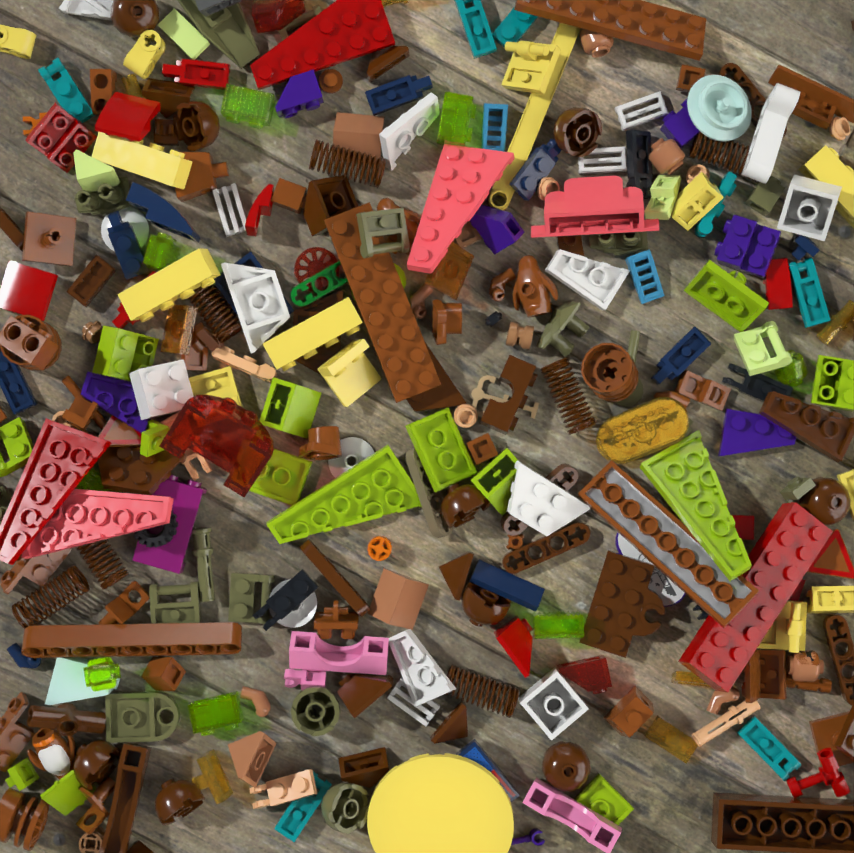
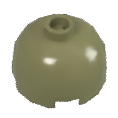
(317, 720)
(345, 807)

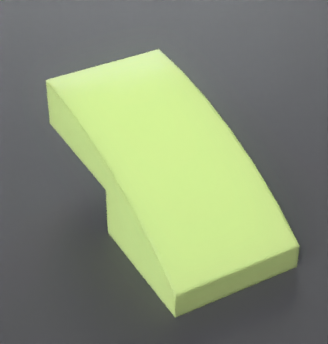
(183, 34)
(664, 196)

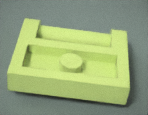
(754, 350)

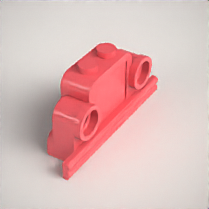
(594, 207)

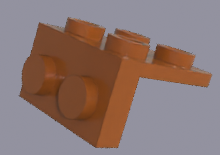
(765, 675)

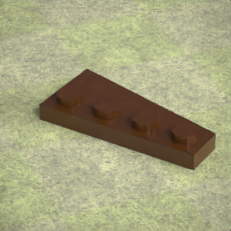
(817, 427)

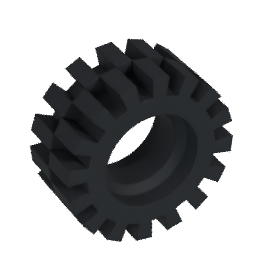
(160, 539)

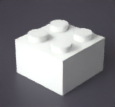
(809, 207)
(161, 388)
(553, 703)

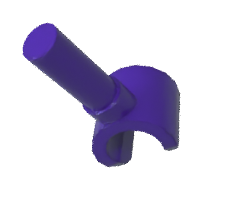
(529, 838)

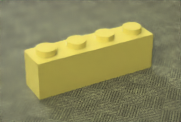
(143, 160)
(829, 169)
(169, 284)
(313, 333)

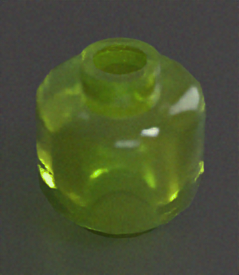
(794, 372)
(101, 674)

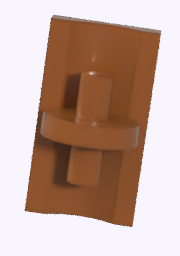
(336, 618)

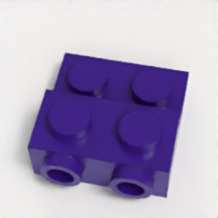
(747, 246)

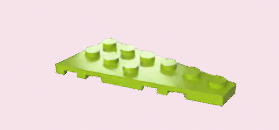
(695, 494)
(356, 496)

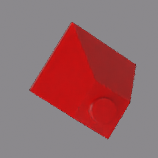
(517, 642)

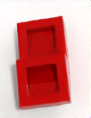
(261, 206)
(778, 285)

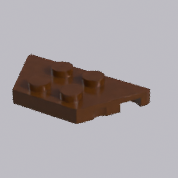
(306, 312)
(439, 397)
(131, 472)

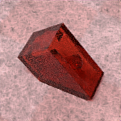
(275, 14)
(588, 673)

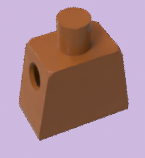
(201, 175)
(630, 713)

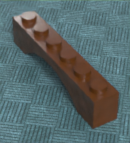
(126, 797)

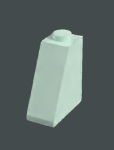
(69, 682)

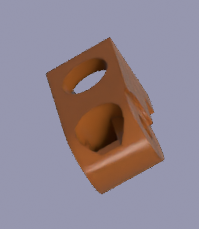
(102, 88)

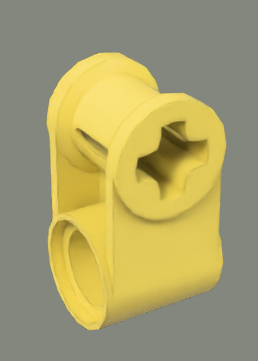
(17, 41)
(142, 56)

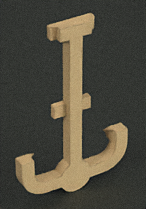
(478, 394)

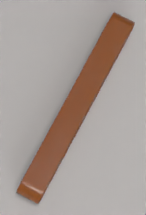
(132, 640)

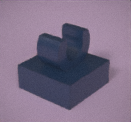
(805, 246)

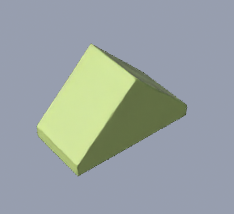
(93, 173)

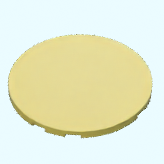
(440, 808)

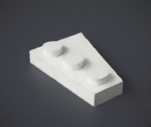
(399, 135)
(587, 277)
(418, 668)

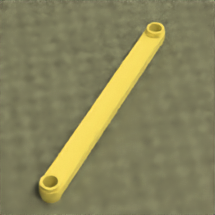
(533, 117)

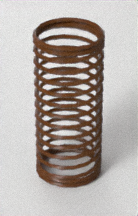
(696, 144)
(319, 146)
(229, 333)
(553, 368)
(72, 571)
(111, 579)
(512, 696)

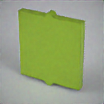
(65, 794)

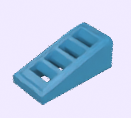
(503, 128)
(647, 256)

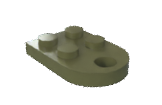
(138, 716)

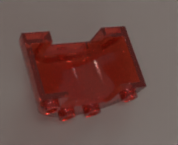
(224, 436)

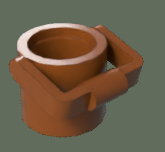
(446, 320)
(322, 445)

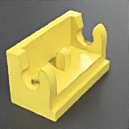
(695, 201)
(831, 599)

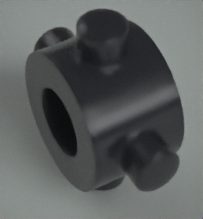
(493, 319)

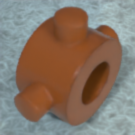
(515, 541)

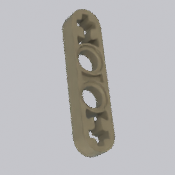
(425, 493)

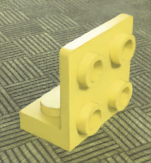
(350, 372)

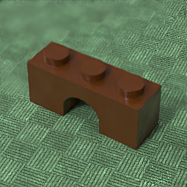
(501, 415)

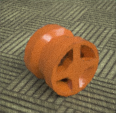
(377, 546)

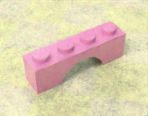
(312, 653)
(580, 818)

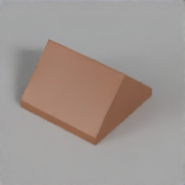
(358, 133)
(398, 599)
(251, 756)

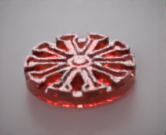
(314, 266)

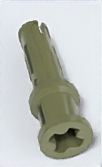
(203, 552)

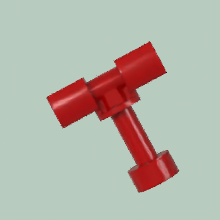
(828, 774)

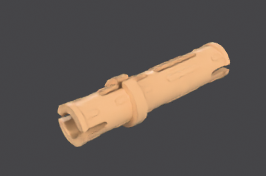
(702, 736)

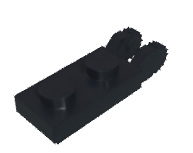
(638, 163)
(757, 385)
(288, 597)

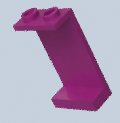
(185, 506)

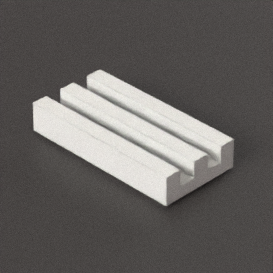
(622, 118)
(605, 169)
(224, 190)
(407, 709)

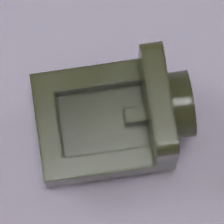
(796, 489)

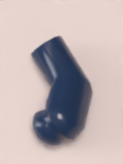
(21, 660)

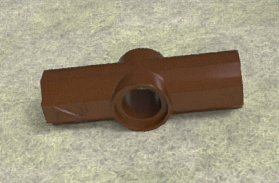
(66, 719)

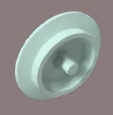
(719, 108)

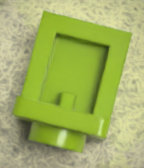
(152, 438)

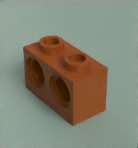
(26, 343)

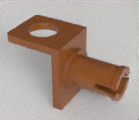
(123, 607)
(96, 799)

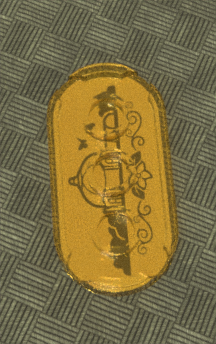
(642, 430)

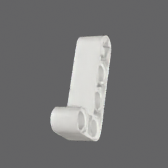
(770, 132)

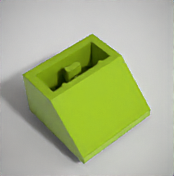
(123, 352)
(834, 383)
(290, 407)
(496, 480)

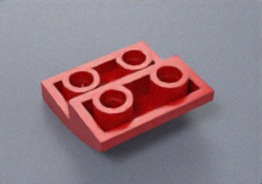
(127, 116)
(59, 136)
(27, 290)

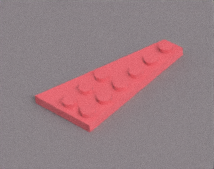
(455, 195)
(97, 516)

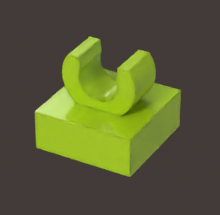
(22, 774)

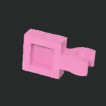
(305, 678)

